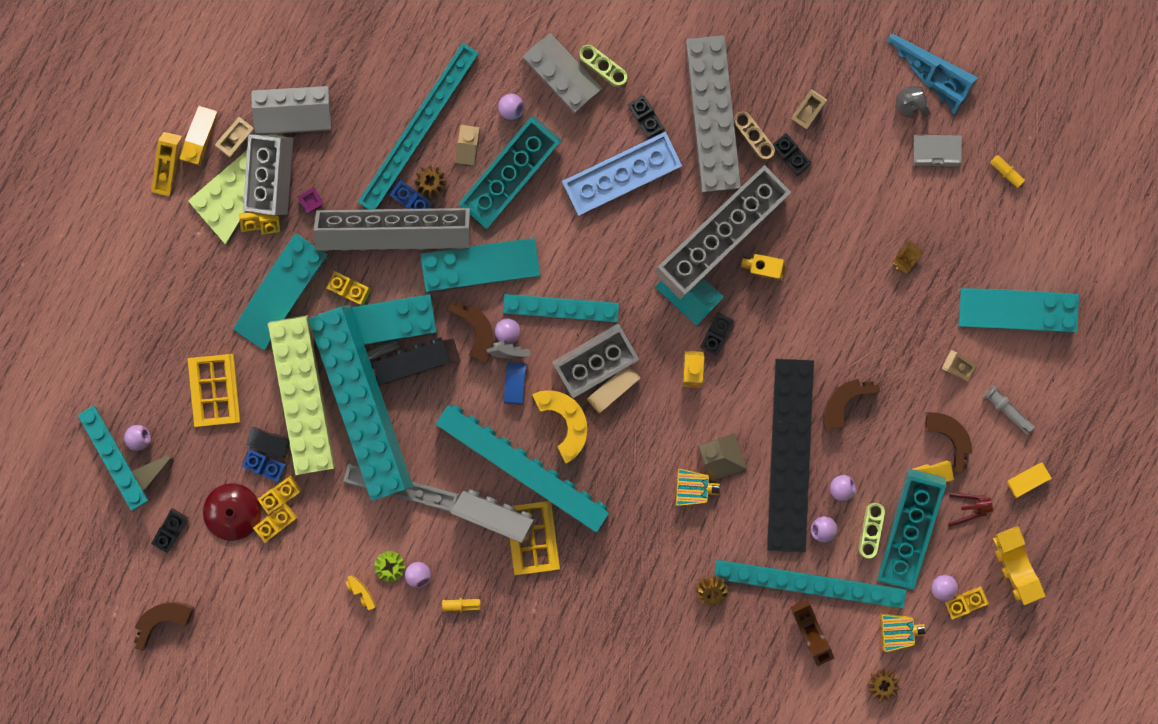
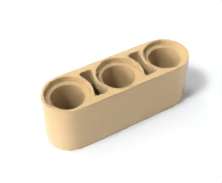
(751, 126)
(613, 389)

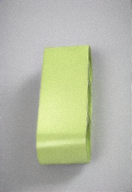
(610, 72)
(878, 523)

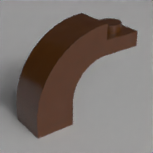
(483, 330)
(834, 408)
(955, 432)
(169, 611)
(812, 632)

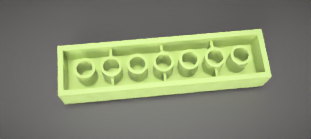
(301, 395)

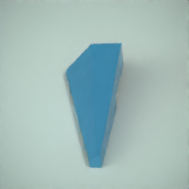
(944, 78)

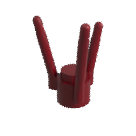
(982, 505)

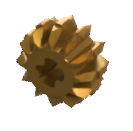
(423, 179)
(711, 590)
(877, 682)

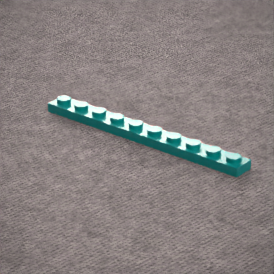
(418, 127)
(810, 584)

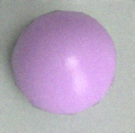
(511, 106)
(507, 331)
(137, 437)
(842, 488)
(824, 529)
(418, 575)
(944, 588)

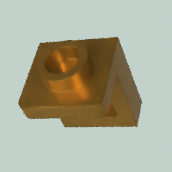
(907, 257)

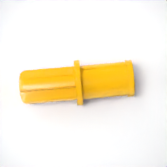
(1007, 171)
(461, 605)

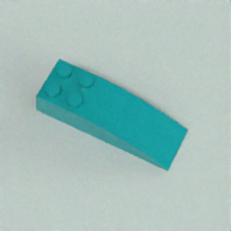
(511, 171)
(480, 265)
(280, 290)
(1018, 310)
(396, 319)
(911, 528)

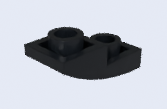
(646, 117)
(791, 154)
(717, 333)
(268, 442)
(169, 530)

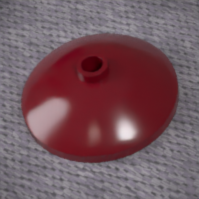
(245, 509)

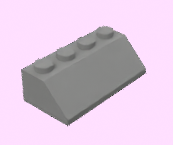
(562, 73)
(291, 110)
(268, 174)
(595, 360)
(494, 516)

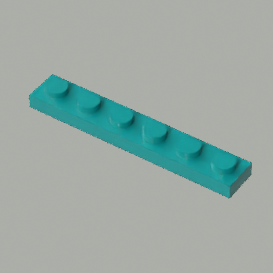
(560, 308)
(113, 458)

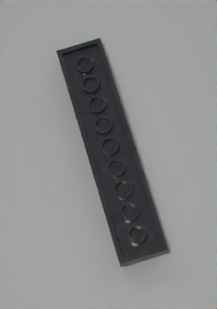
(790, 455)

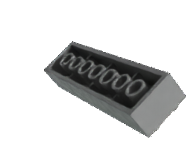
(713, 114)
(392, 229)
(722, 232)

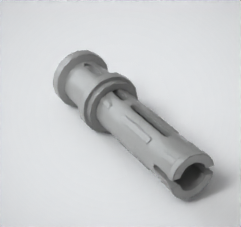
(1002, 403)

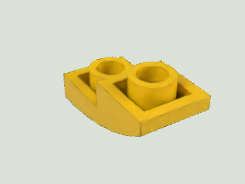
(258, 221)
(349, 288)
(940, 469)
(1028, 480)
(279, 495)
(275, 522)
(357, 586)
(966, 602)

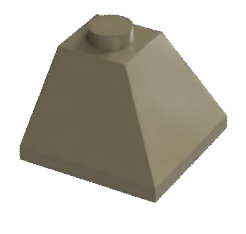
(722, 457)

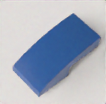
(408, 196)
(515, 383)
(264, 465)

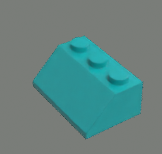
(695, 303)

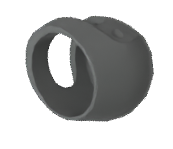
(911, 99)

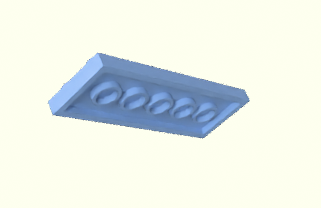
(622, 173)

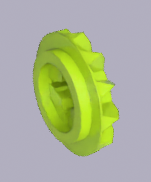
(398, 569)

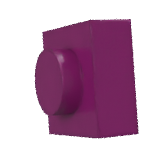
(310, 200)

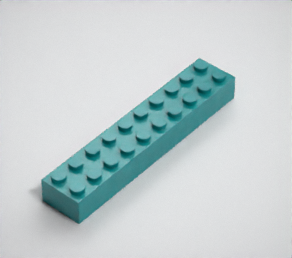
(360, 402)
(523, 468)

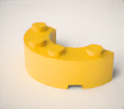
(574, 417)
(1017, 565)

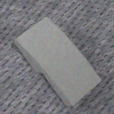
(508, 351)

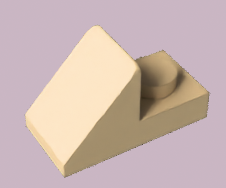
(809, 109)
(234, 137)
(467, 145)
(959, 366)

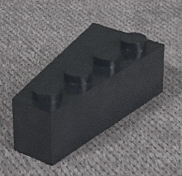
(415, 361)

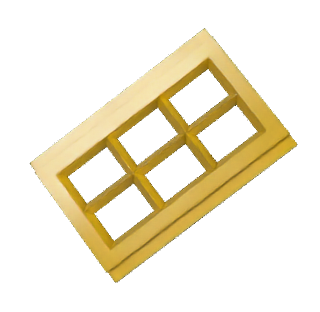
(196, 392)
(550, 536)

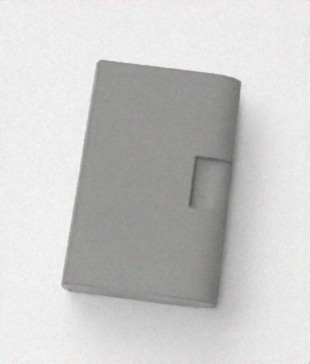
(937, 150)

